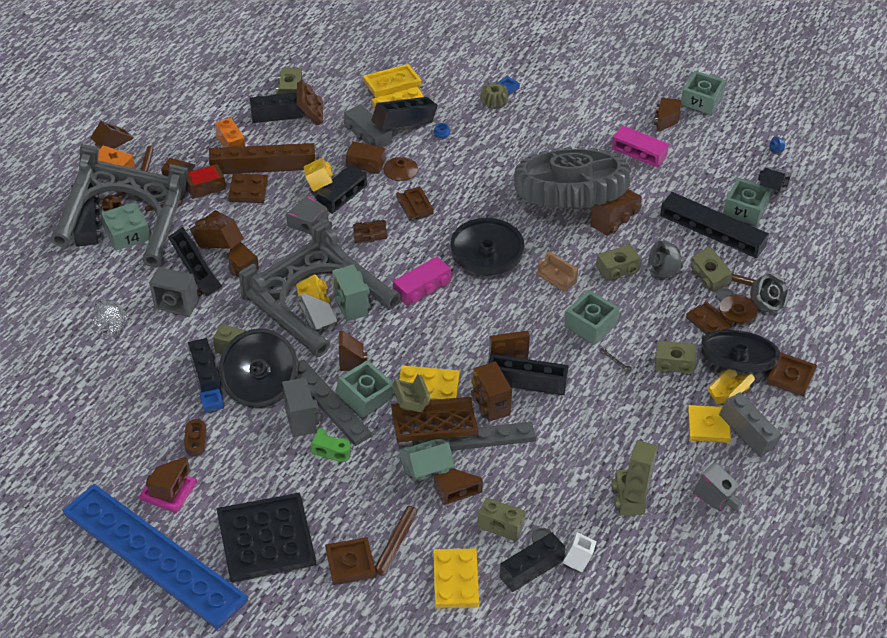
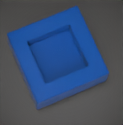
(510, 84)
(211, 400)

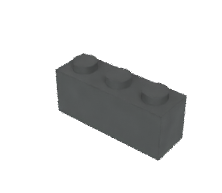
(359, 121)
(750, 424)

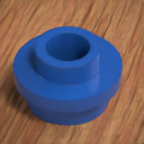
(441, 130)
(777, 144)

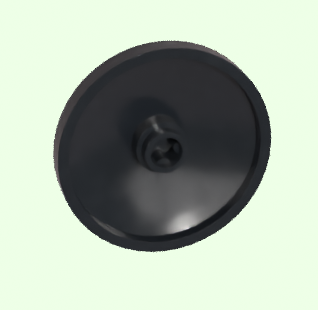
(487, 246)
(740, 350)
(256, 366)

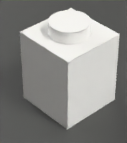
(579, 552)

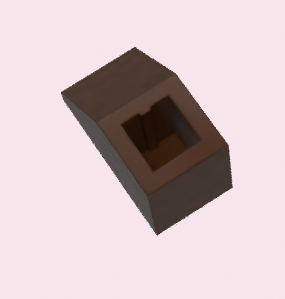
(668, 113)

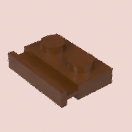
(415, 203)
(708, 318)

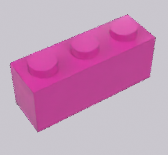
(640, 146)
(422, 280)

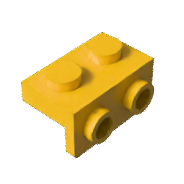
(314, 287)
(729, 384)

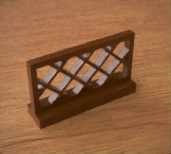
(438, 411)

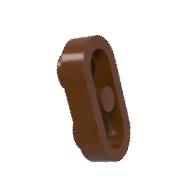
(195, 439)

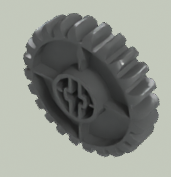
(572, 177)

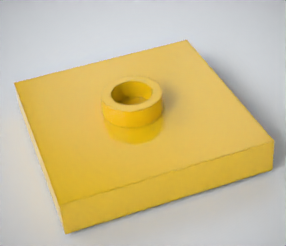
(707, 424)

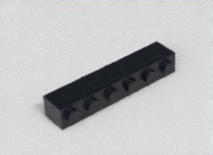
(714, 225)

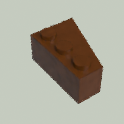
(611, 215)
(216, 231)

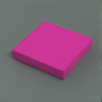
(180, 498)

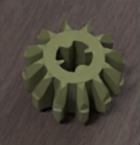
(494, 95)

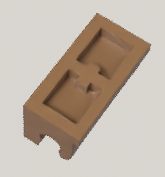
(557, 272)

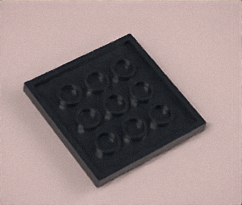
(265, 537)

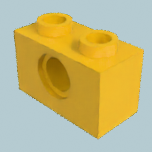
(318, 174)

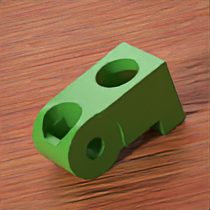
(330, 447)

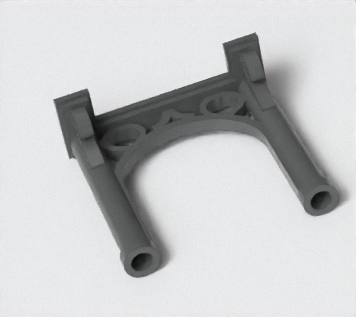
(129, 181)
(325, 247)

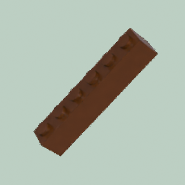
(262, 158)

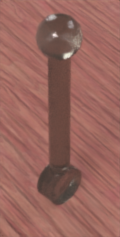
(627, 369)

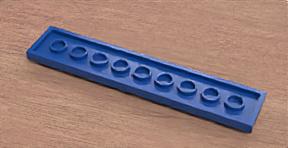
(156, 556)

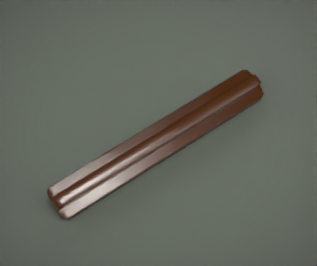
(395, 540)

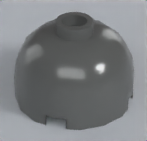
(665, 256)
(769, 293)

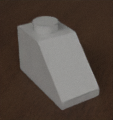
(316, 312)

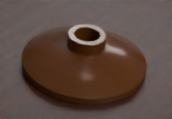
(400, 168)
(738, 309)

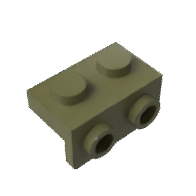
(412, 395)

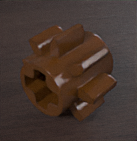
(111, 203)

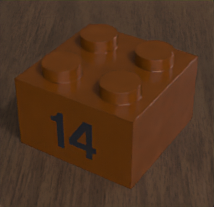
(491, 391)

